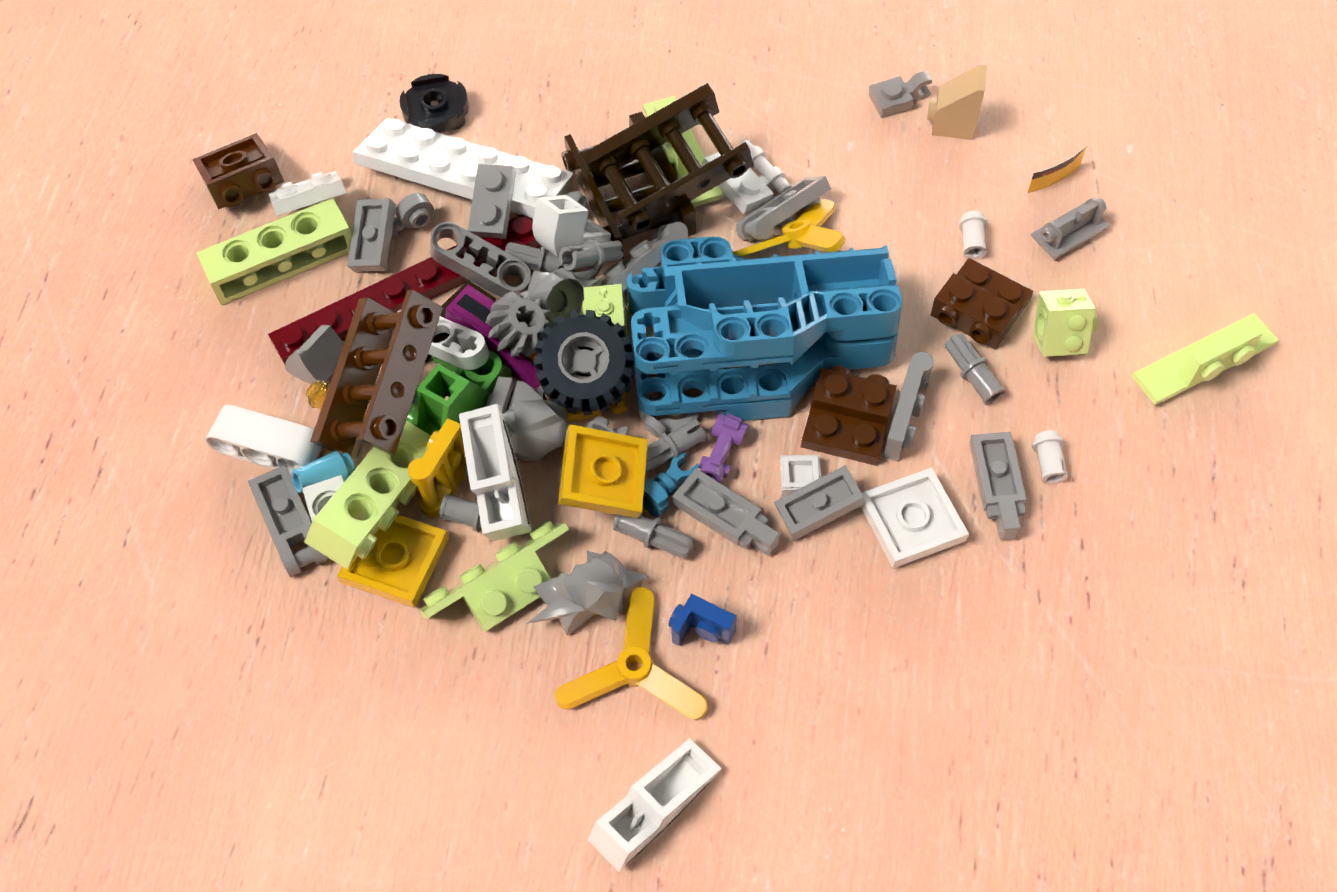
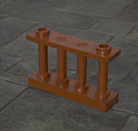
(358, 369)

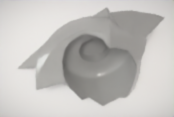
(561, 290)
(534, 423)
(587, 591)

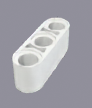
(262, 439)

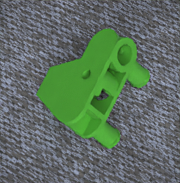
(465, 390)

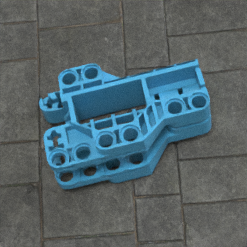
(743, 312)

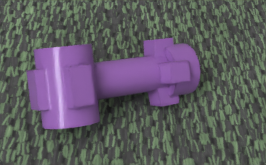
(727, 430)

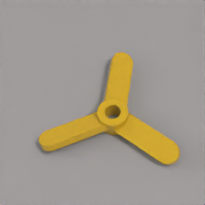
(805, 232)
(649, 676)

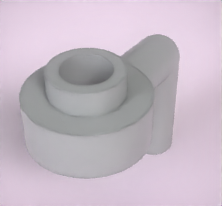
(412, 213)

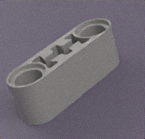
(478, 248)

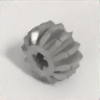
(517, 323)

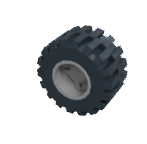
(585, 362)

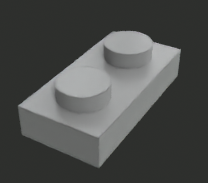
(492, 201)
(371, 235)
(820, 502)

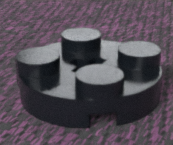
(451, 98)

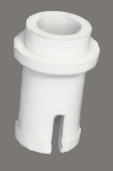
(973, 227)
(1050, 456)

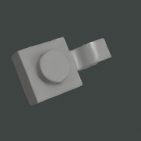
(896, 96)

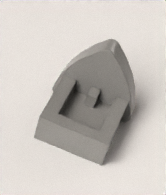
(316, 357)

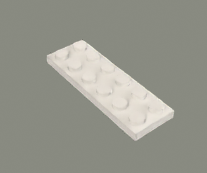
(452, 163)

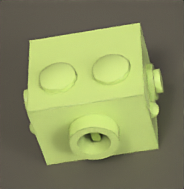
(606, 300)
(1064, 322)

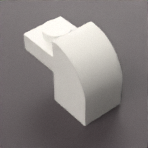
(562, 223)

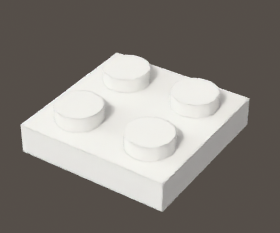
(913, 518)

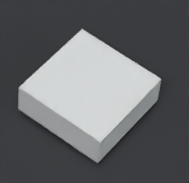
(798, 472)

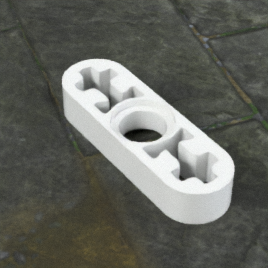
(452, 352)

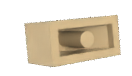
(958, 105)

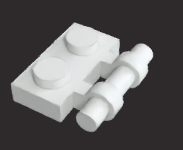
(749, 190)
(307, 192)

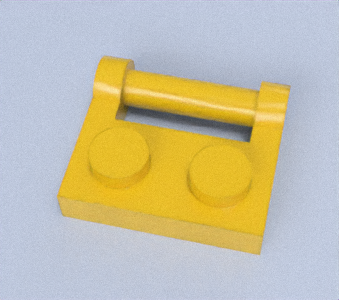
(442, 460)

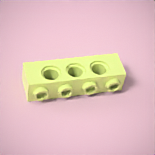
(276, 251)
(370, 497)

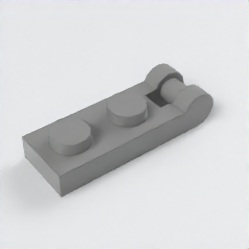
(781, 209)
(645, 254)
(909, 404)
(285, 518)

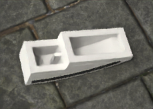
(494, 473)
(652, 804)

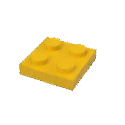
(603, 471)
(398, 561)

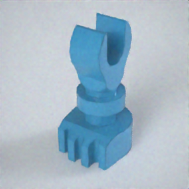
(664, 485)

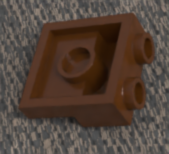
(238, 171)
(980, 303)
(849, 415)

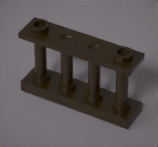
(653, 131)
(603, 208)

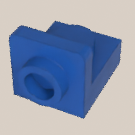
(708, 620)

